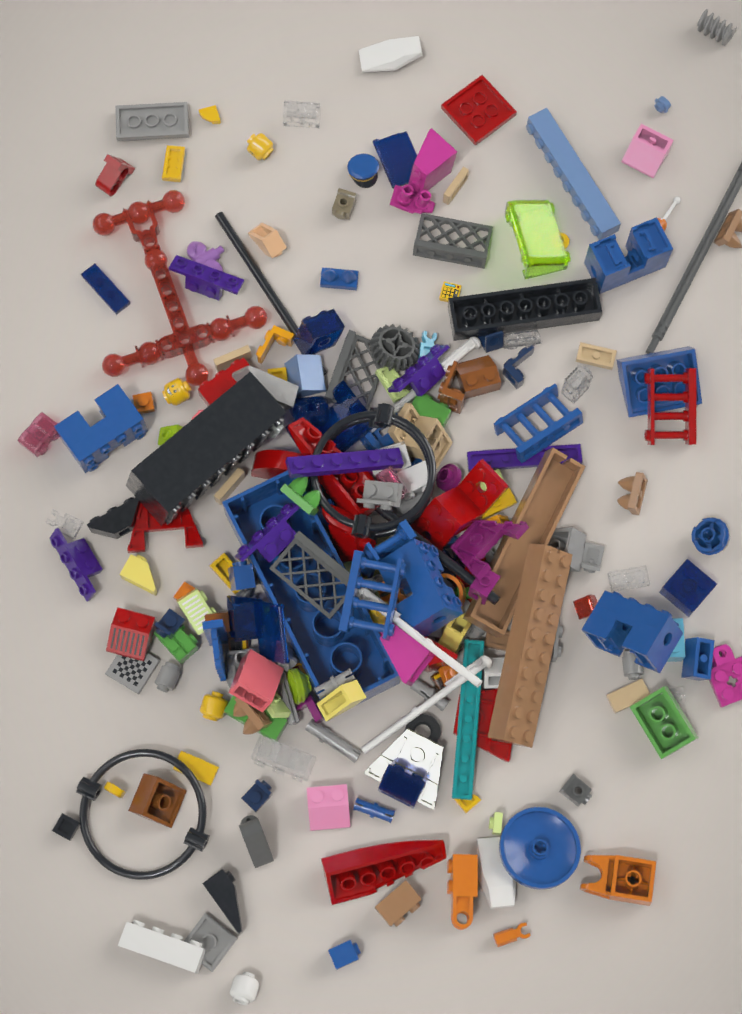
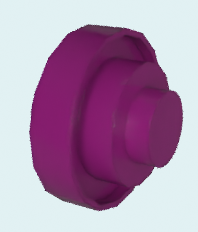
(448, 477)

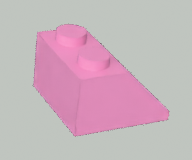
(328, 807)

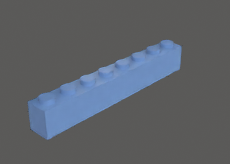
(573, 174)

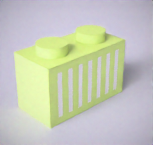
(195, 608)

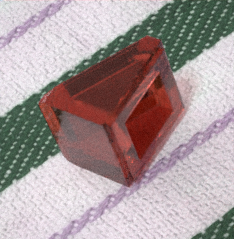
(585, 606)

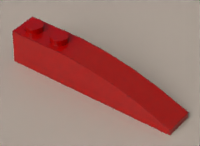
(342, 488)
(369, 868)

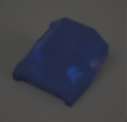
(313, 409)

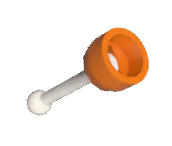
(663, 220)

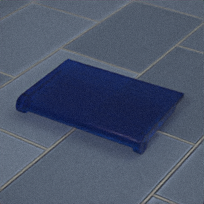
(396, 157)
(271, 631)

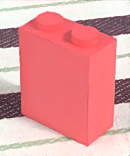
(256, 680)

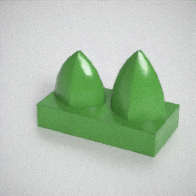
(295, 492)

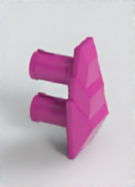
(410, 201)

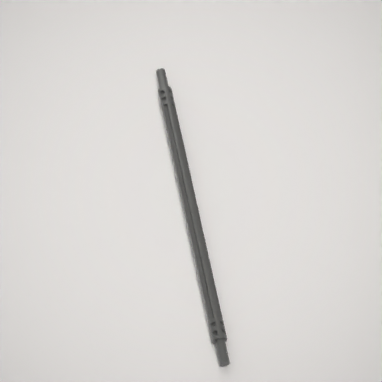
(696, 261)

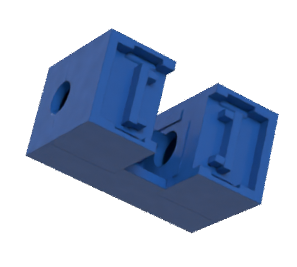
(647, 253)
(119, 426)
(432, 601)
(627, 624)

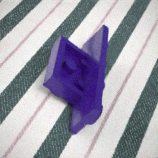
(205, 279)
(423, 374)
(272, 538)
(79, 562)

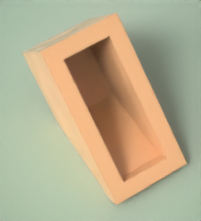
(267, 240)

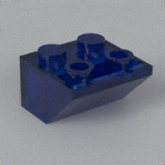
(401, 785)

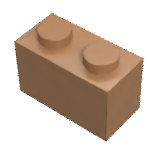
(398, 904)

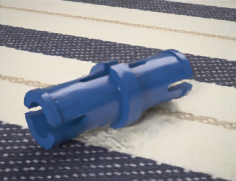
(374, 810)

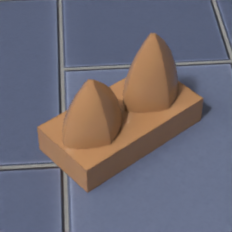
(726, 234)
(637, 487)
(256, 719)

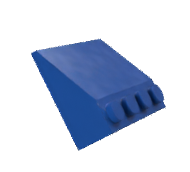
(635, 391)

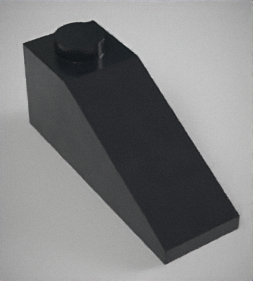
(225, 895)

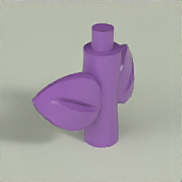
(198, 252)

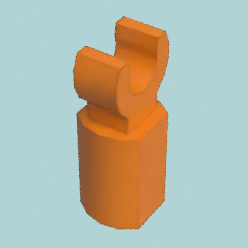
(509, 935)

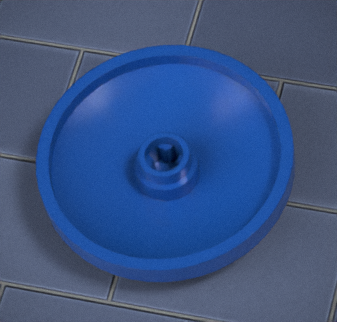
(539, 848)

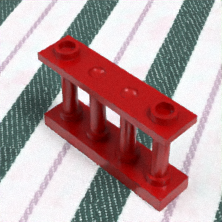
(688, 415)

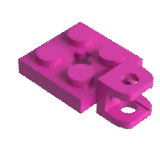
(722, 669)

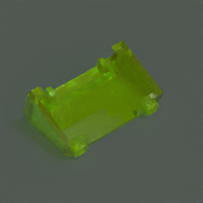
(537, 237)

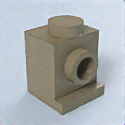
(348, 199)

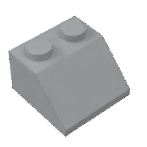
(572, 542)

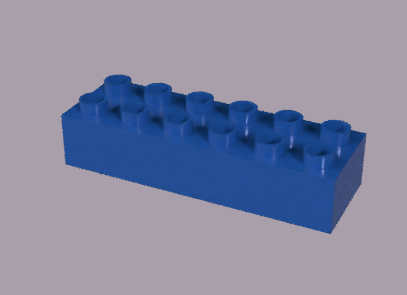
(313, 636)

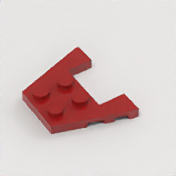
(147, 523)
(498, 749)

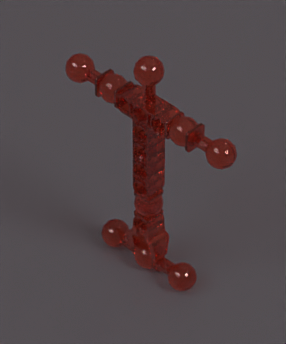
(156, 262)

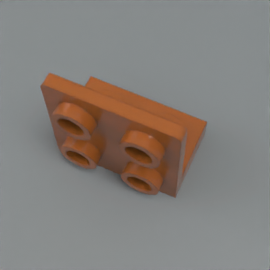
(451, 397)

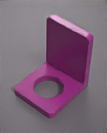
(483, 586)

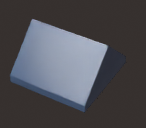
(306, 373)

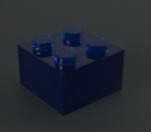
(319, 332)
(688, 588)

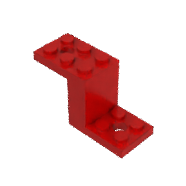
(460, 506)

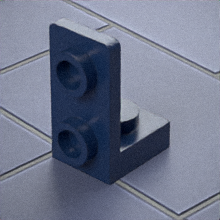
(515, 375)

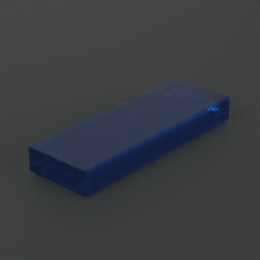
(105, 289)

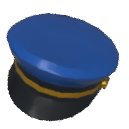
(363, 170)

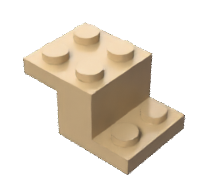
(430, 427)

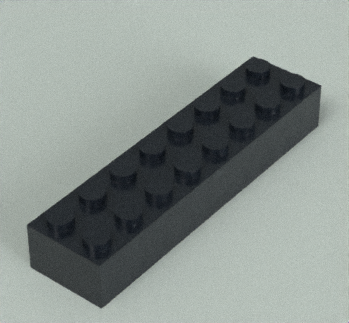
(524, 309)

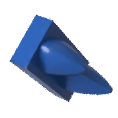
(339, 279)

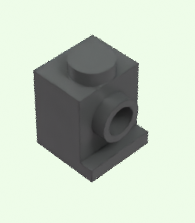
(568, 791)

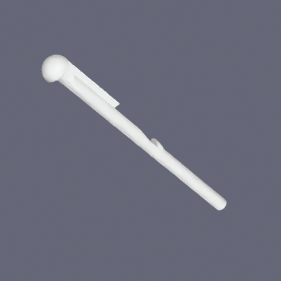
(458, 354)
(365, 594)
(451, 685)

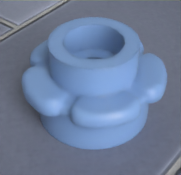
(662, 104)

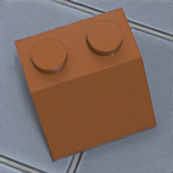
(478, 377)
(157, 800)

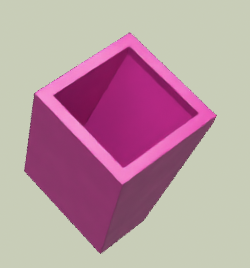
(432, 162)
(407, 655)

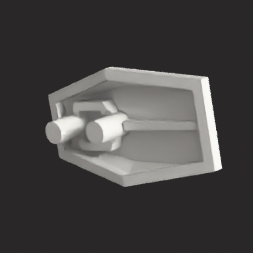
(390, 54)
(493, 878)

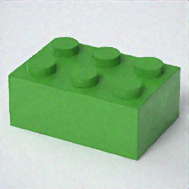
(664, 722)

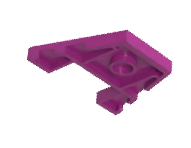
(479, 539)

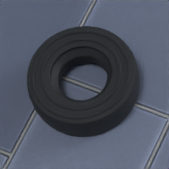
(424, 719)

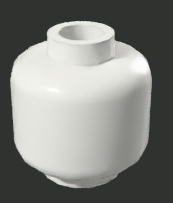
(244, 988)

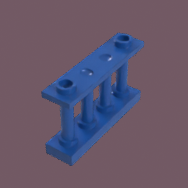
(543, 438)
(403, 535)
(357, 582)

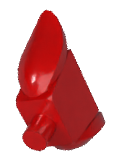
(341, 536)

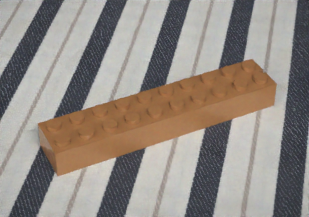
(541, 510)
(530, 645)

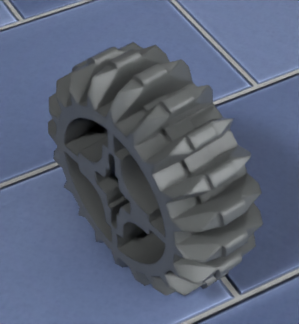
(397, 357)

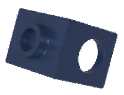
(492, 341)

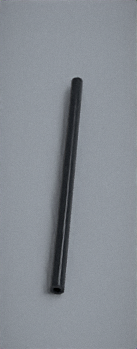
(258, 275)
(444, 559)

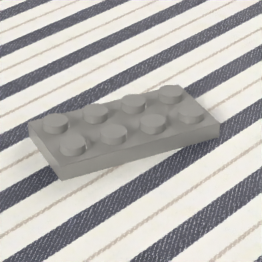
(152, 121)

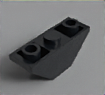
(117, 520)

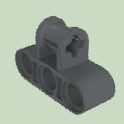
(255, 841)

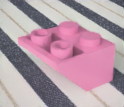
(647, 151)

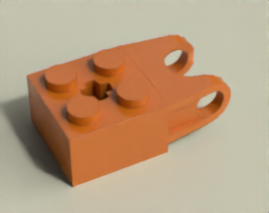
(615, 875)
(462, 886)

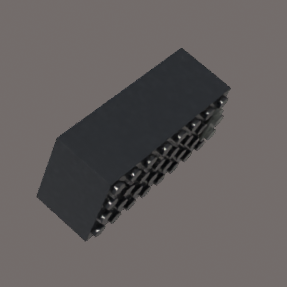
(206, 449)

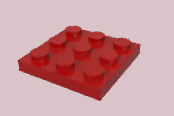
(478, 110)

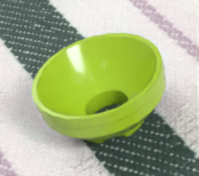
(299, 685)

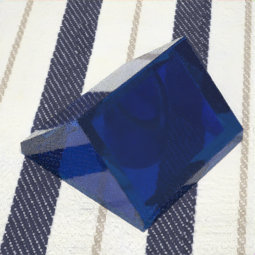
(242, 618)

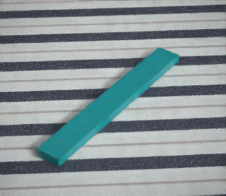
(467, 726)

